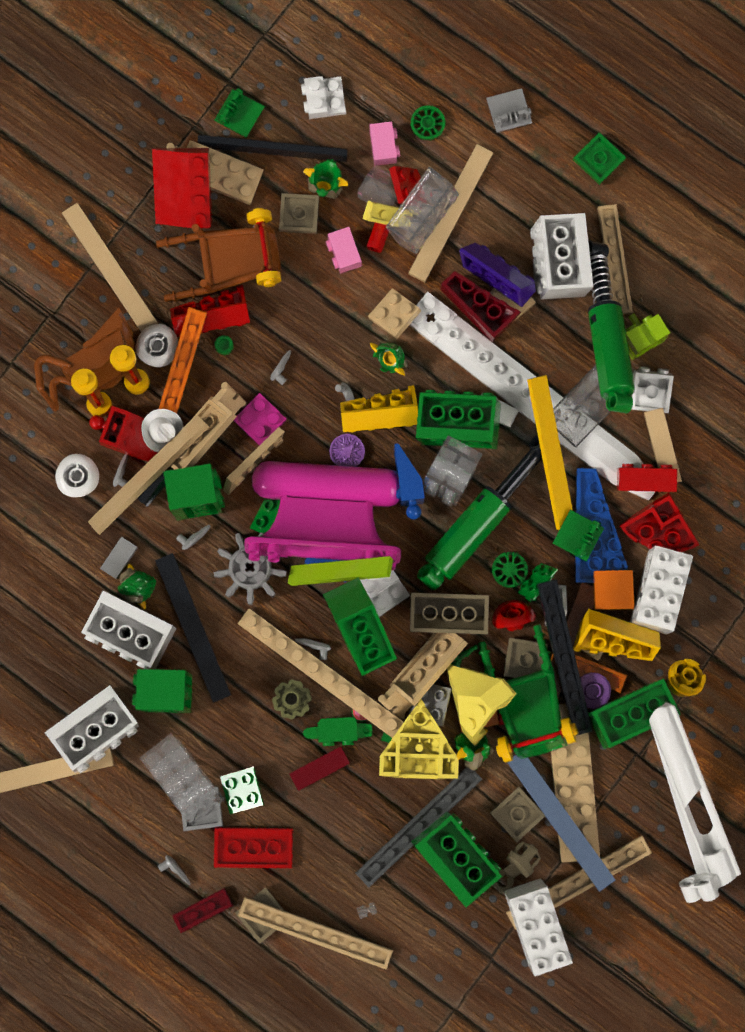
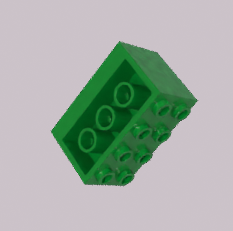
(466, 429)
(194, 492)
(360, 626)
(162, 691)
(629, 714)
(456, 871)

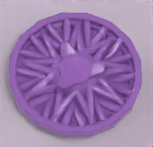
(347, 450)
(595, 689)

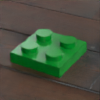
(599, 158)

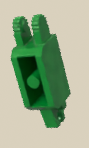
(338, 730)

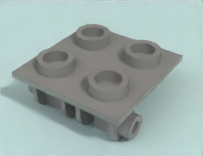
(509, 110)
(436, 702)

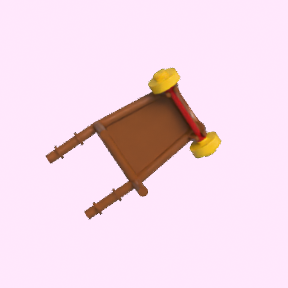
(233, 255)

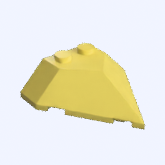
(477, 699)
(419, 750)

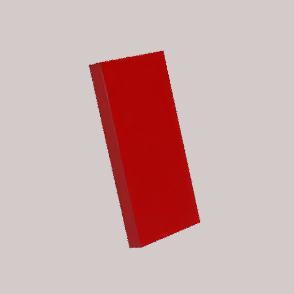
(253, 847)

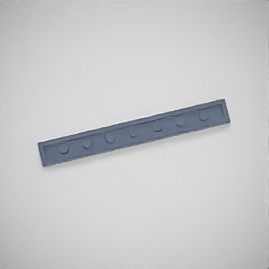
(562, 822)

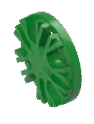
(427, 123)
(509, 569)

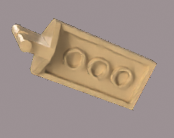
(230, 174)
(218, 415)
(422, 672)

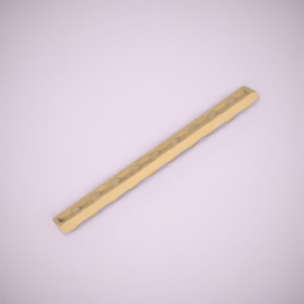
(320, 673)

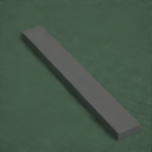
(401, 842)

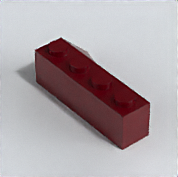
(480, 307)

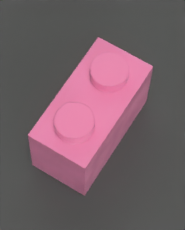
(383, 143)
(344, 250)

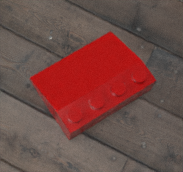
(182, 187)

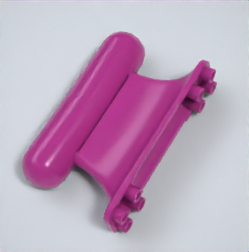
(323, 511)

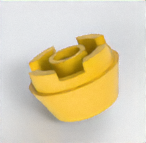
(685, 678)

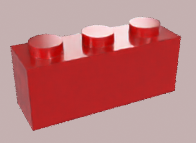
(647, 478)

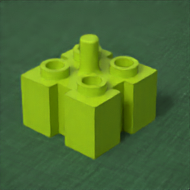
(645, 335)

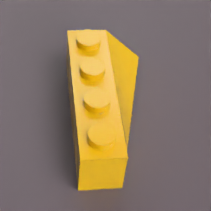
(380, 411)
(615, 636)

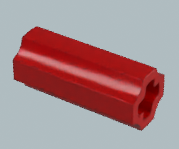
(377, 238)

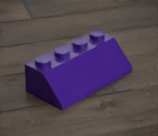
(497, 273)

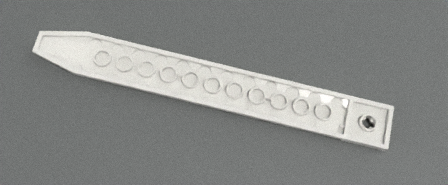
(509, 381)

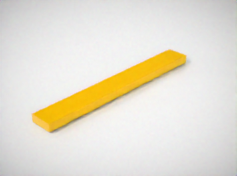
(550, 448)

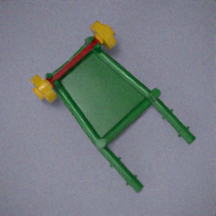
(534, 711)

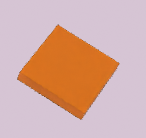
(613, 590)

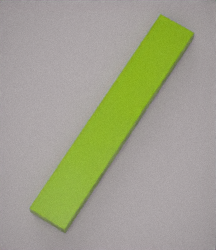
(340, 571)

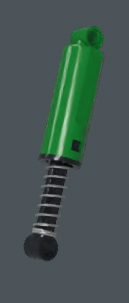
(609, 337)

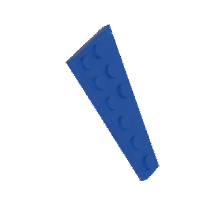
(592, 505)

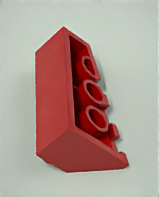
(222, 311)

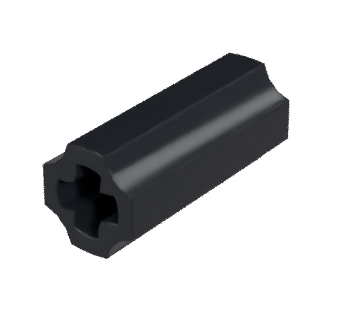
(152, 491)

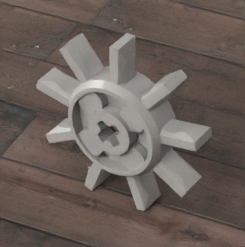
(247, 580)

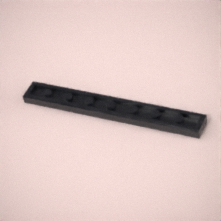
(273, 148)
(193, 627)
(564, 655)

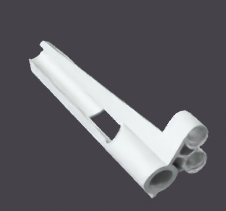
(710, 852)

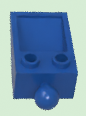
(410, 484)

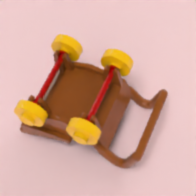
(97, 367)

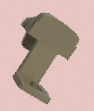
(518, 865)

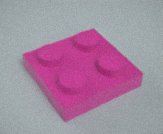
(259, 419)

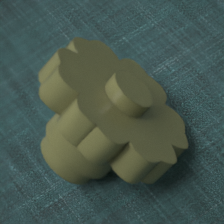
(291, 699)

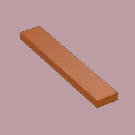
(183, 359)

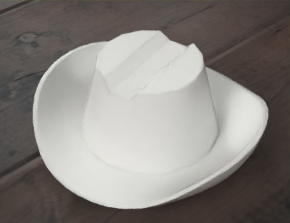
(156, 345)
(160, 428)
(77, 475)

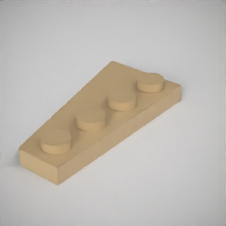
(253, 460)

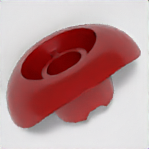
(513, 615)

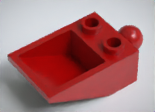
(127, 435)

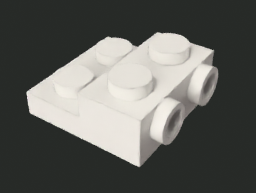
(323, 97)
(652, 389)
(385, 592)

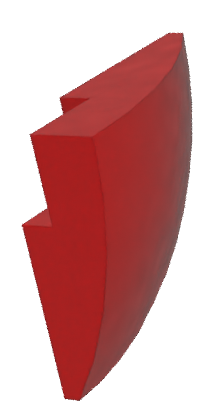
(661, 525)

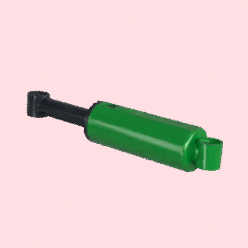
(475, 523)

